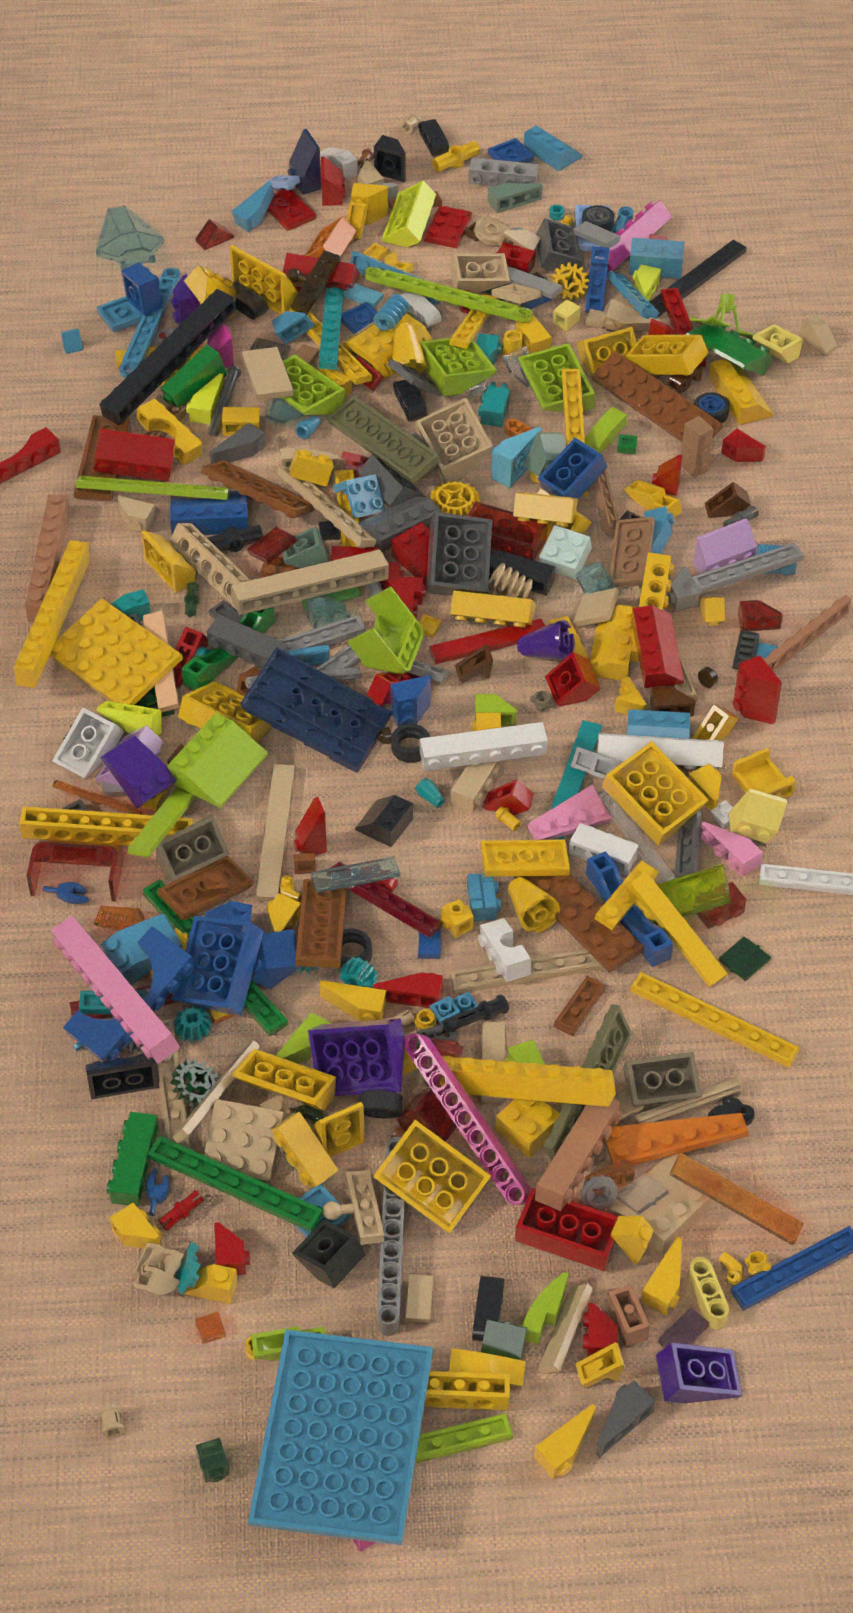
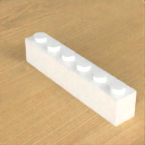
(483, 746)
(679, 750)

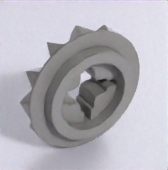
(599, 1201)

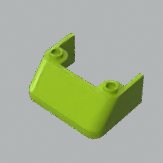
(399, 633)

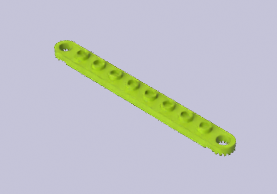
(448, 294)

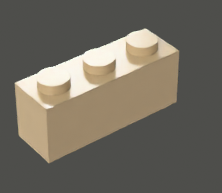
(473, 784)

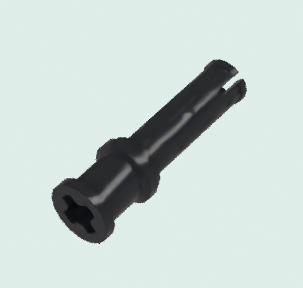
(485, 1011)

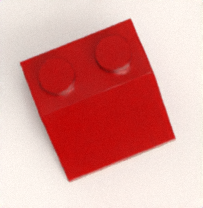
(332, 183)
(572, 680)

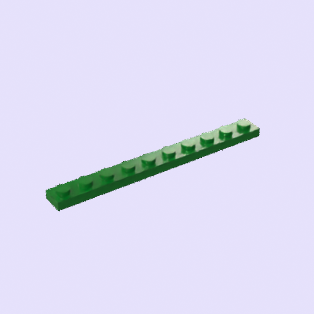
(256, 1002)

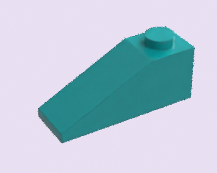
(490, 346)
(133, 603)

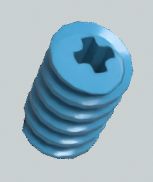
(391, 312)

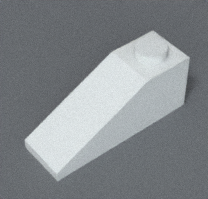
(343, 160)

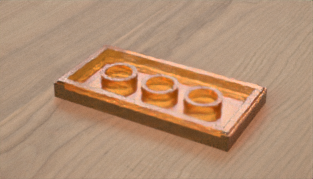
(95, 798)

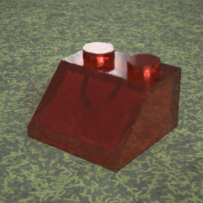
(430, 1113)

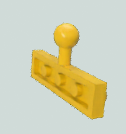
(624, 898)

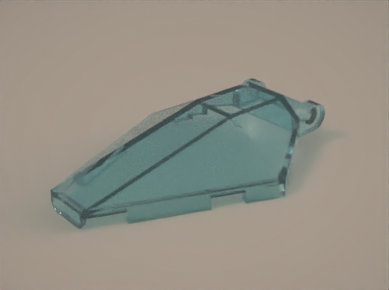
(127, 238)

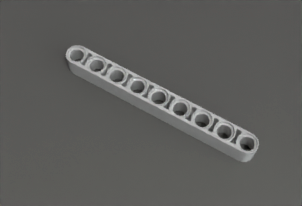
(391, 1265)

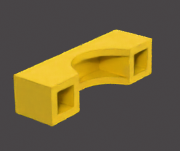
(156, 417)

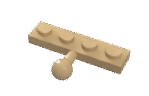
(363, 1206)

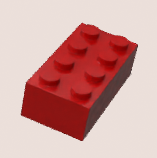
(572, 1233)

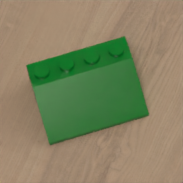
(734, 348)

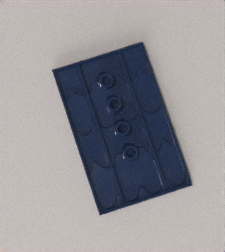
(316, 710)

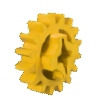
(578, 285)

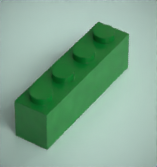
(133, 1161)

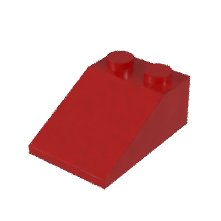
(412, 550)

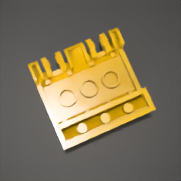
(377, 345)

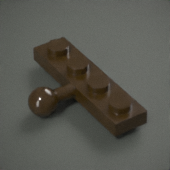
(314, 282)

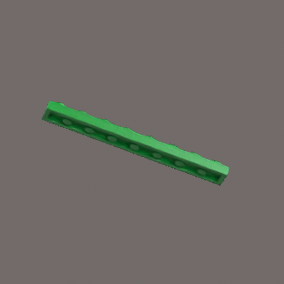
(235, 1184)

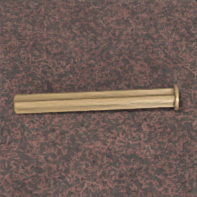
(677, 1107)

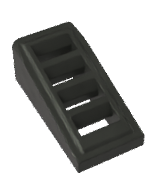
(745, 639)

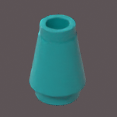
(428, 791)

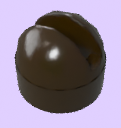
(384, 735)

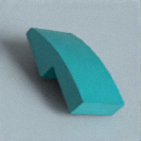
(188, 1268)

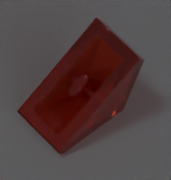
(213, 234)

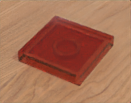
(272, 545)

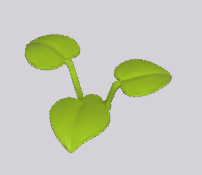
(725, 306)

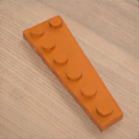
(666, 1138)

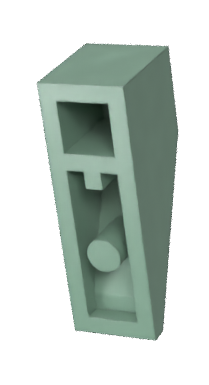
(512, 195)

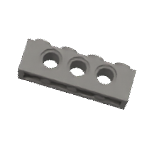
(496, 172)

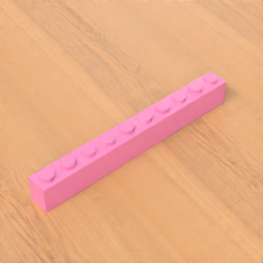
(115, 990)

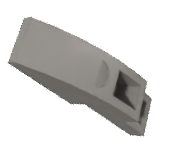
(593, 762)

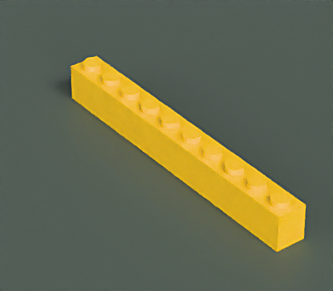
(52, 614)

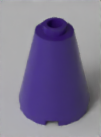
(548, 642)

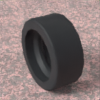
(403, 732)
(357, 936)
(381, 1104)

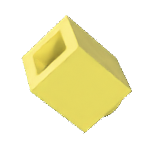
(566, 315)

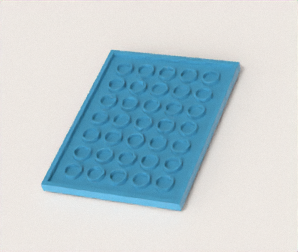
(342, 1437)

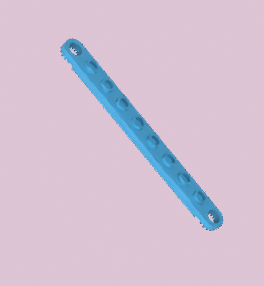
(149, 324)

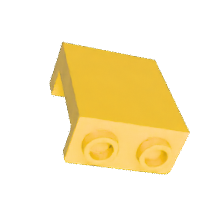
(762, 775)

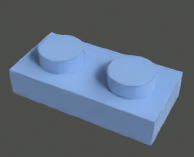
(284, 181)

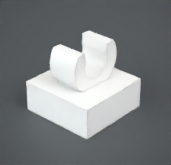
(720, 814)

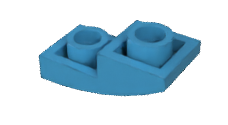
(450, 1007)

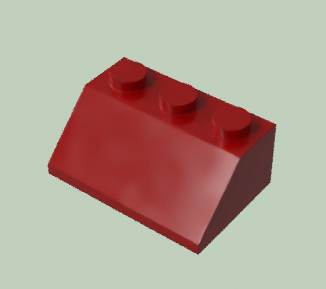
(757, 691)

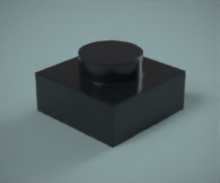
(328, 530)

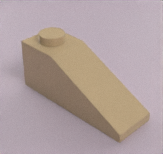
(621, 316)

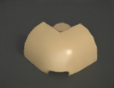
(156, 1269)

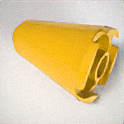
(408, 349)
(532, 905)

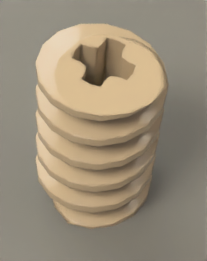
(511, 581)

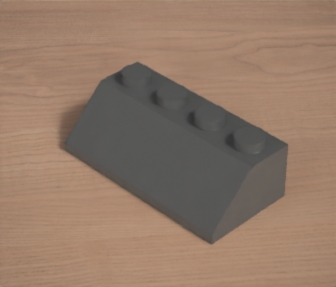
(399, 519)

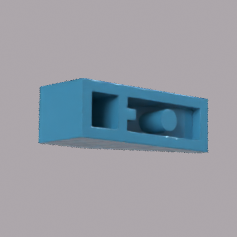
(252, 210)
(662, 527)

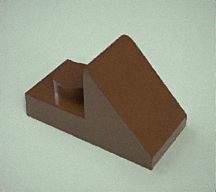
(475, 663)

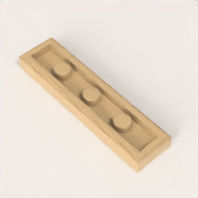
(493, 1048)
(565, 1328)

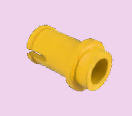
(504, 816)

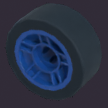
(714, 405)

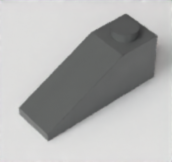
(240, 445)
(628, 1410)

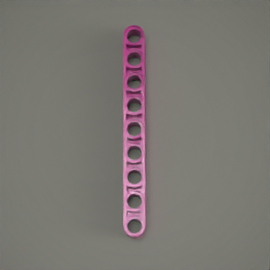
(459, 1111)

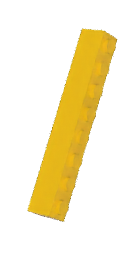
(533, 1081)

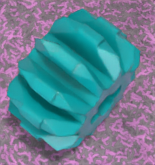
(358, 973)
(192, 1024)

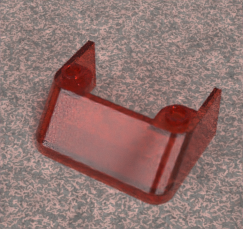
(76, 854)

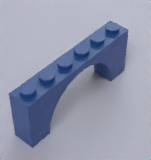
(169, 967)

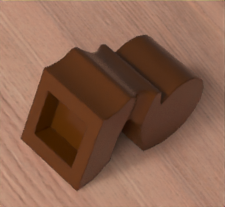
(682, 382)

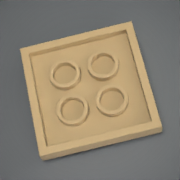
(243, 1138)

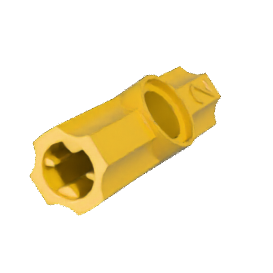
(455, 156)

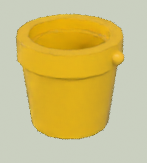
(511, 342)

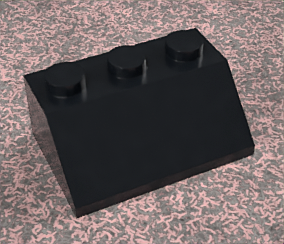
(121, 1076)

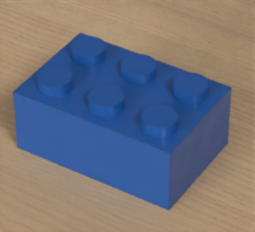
(573, 470)

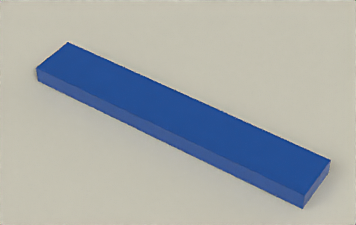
(794, 1269)

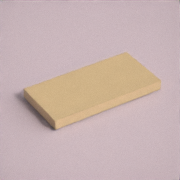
(267, 373)

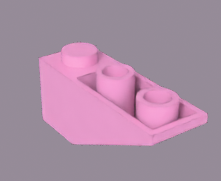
(734, 849)

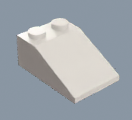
(86, 743)

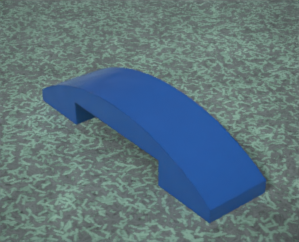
(597, 279)

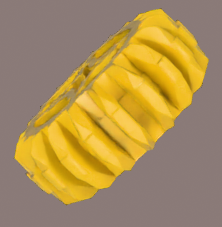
(455, 497)

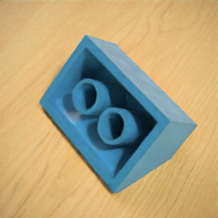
(549, 148)
(658, 254)
(658, 723)

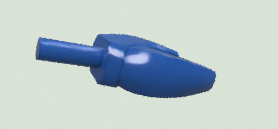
(66, 892)
(156, 1193)

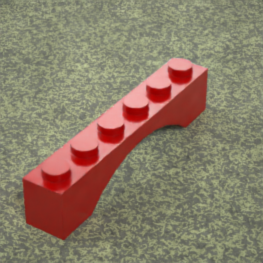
(38, 449)

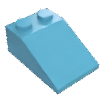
(510, 457)

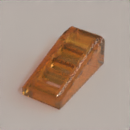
(132, 916)
(619, 1172)

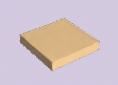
(516, 293)
(596, 607)

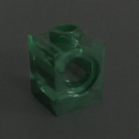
(212, 1460)

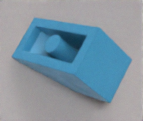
(291, 325)

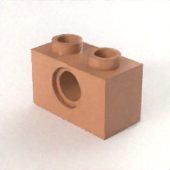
(628, 1315)

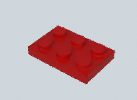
(448, 226)

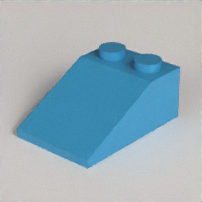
(126, 953)

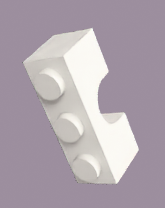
(498, 942)

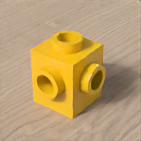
(457, 918)

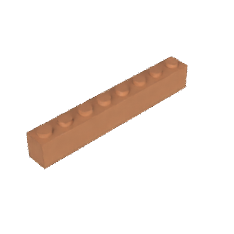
(47, 552)

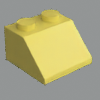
(780, 343)
(757, 815)

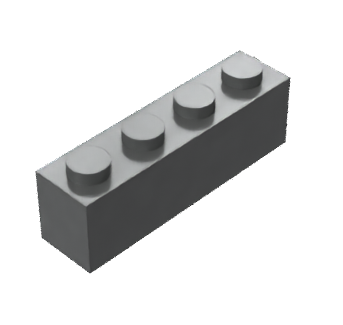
(242, 641)

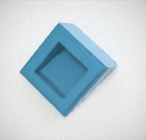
(71, 341)

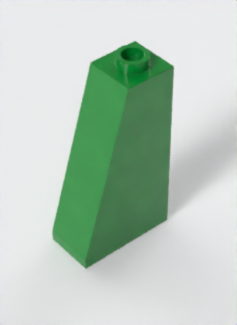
(193, 376)

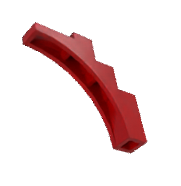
(407, 588)

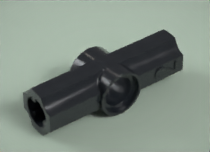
(236, 539)

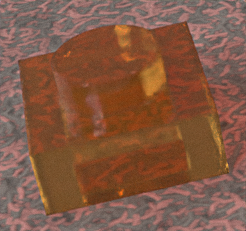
(210, 1327)

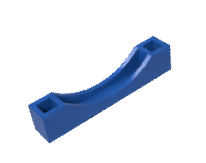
(606, 880)

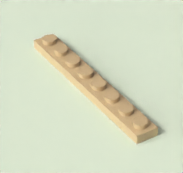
(329, 509)

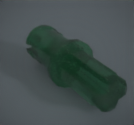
(191, 599)

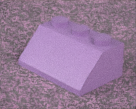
(724, 546)
(147, 737)

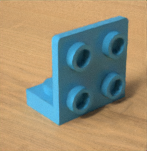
(363, 495)

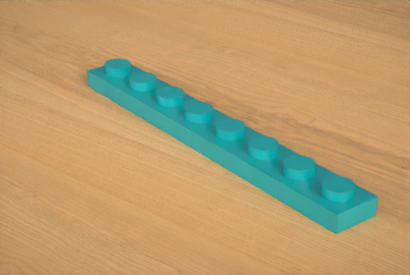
(331, 329)

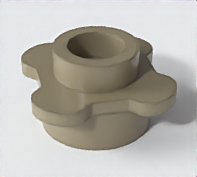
(541, 700)

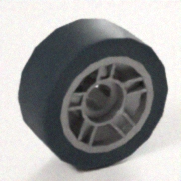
(599, 216)

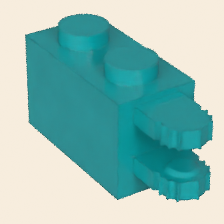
(494, 405)

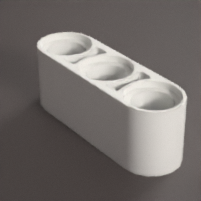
(422, 309)

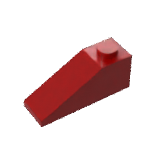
(187, 646)
(380, 687)
(312, 830)
(413, 990)

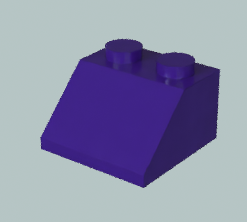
(183, 301)

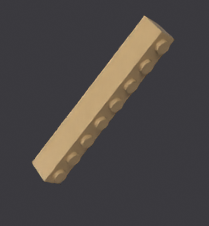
(309, 582)

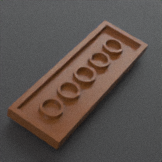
(88, 458)
(257, 488)
(320, 927)

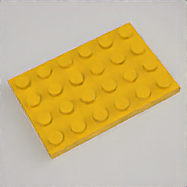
(114, 654)

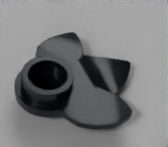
(732, 1106)

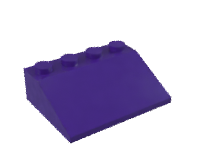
(360, 1054)

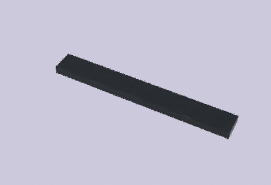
(703, 272)

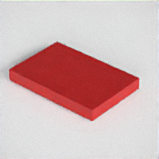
(290, 210)

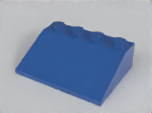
(210, 515)
(224, 964)

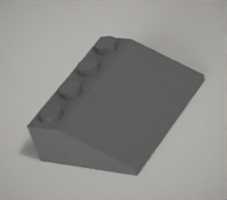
(458, 554)

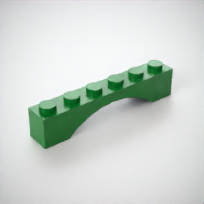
(205, 668)

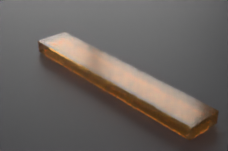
(736, 1199)

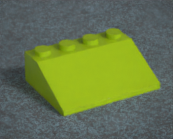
(454, 367)
(545, 378)
(311, 389)
(216, 761)

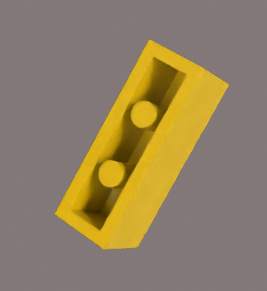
(304, 1150)

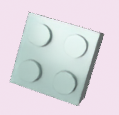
(566, 551)

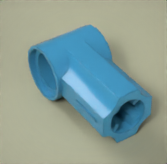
(624, 215)

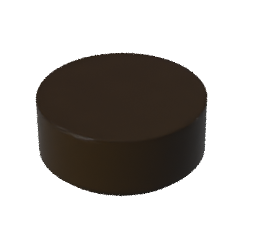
(707, 677)

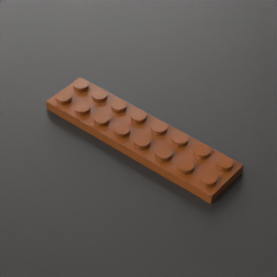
(649, 396)
(577, 916)

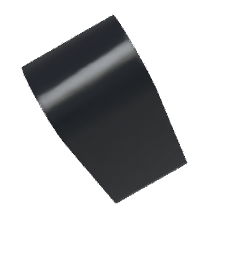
(433, 137)
(249, 302)
(410, 400)
(488, 1304)

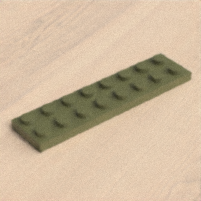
(384, 439)
(605, 1054)

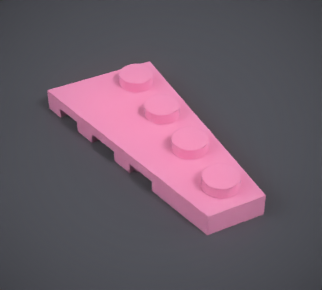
(564, 819)

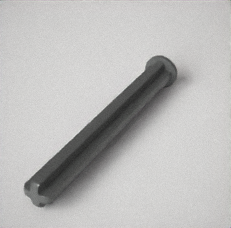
(233, 373)

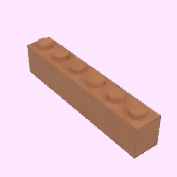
(577, 1154)

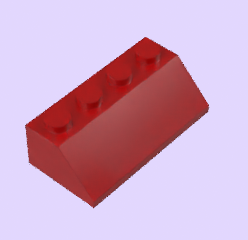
(343, 276)
(134, 455)
(656, 647)

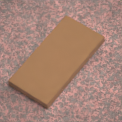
(630, 550)

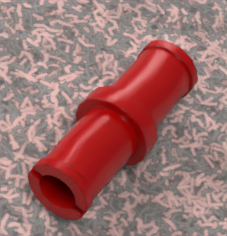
(181, 1210)

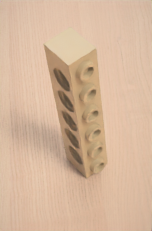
(207, 559)

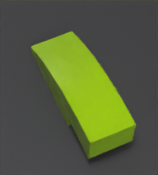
(605, 429)
(545, 1309)
(269, 1344)

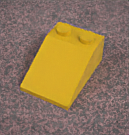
(341, 1130)

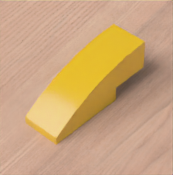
(652, 497)
(479, 1362)

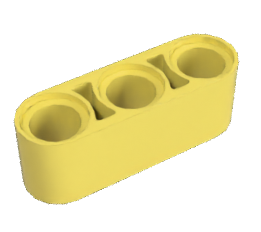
(708, 1282)

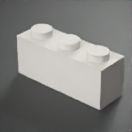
(590, 841)

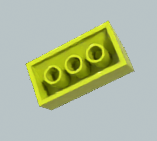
(409, 215)

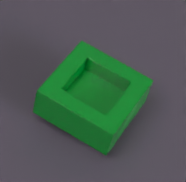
(627, 444)

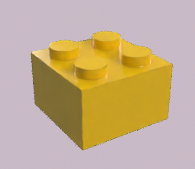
(526, 1124)

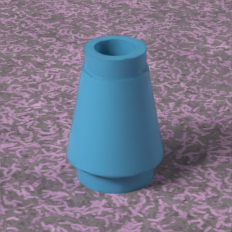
(307, 427)

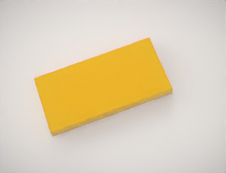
(524, 858)

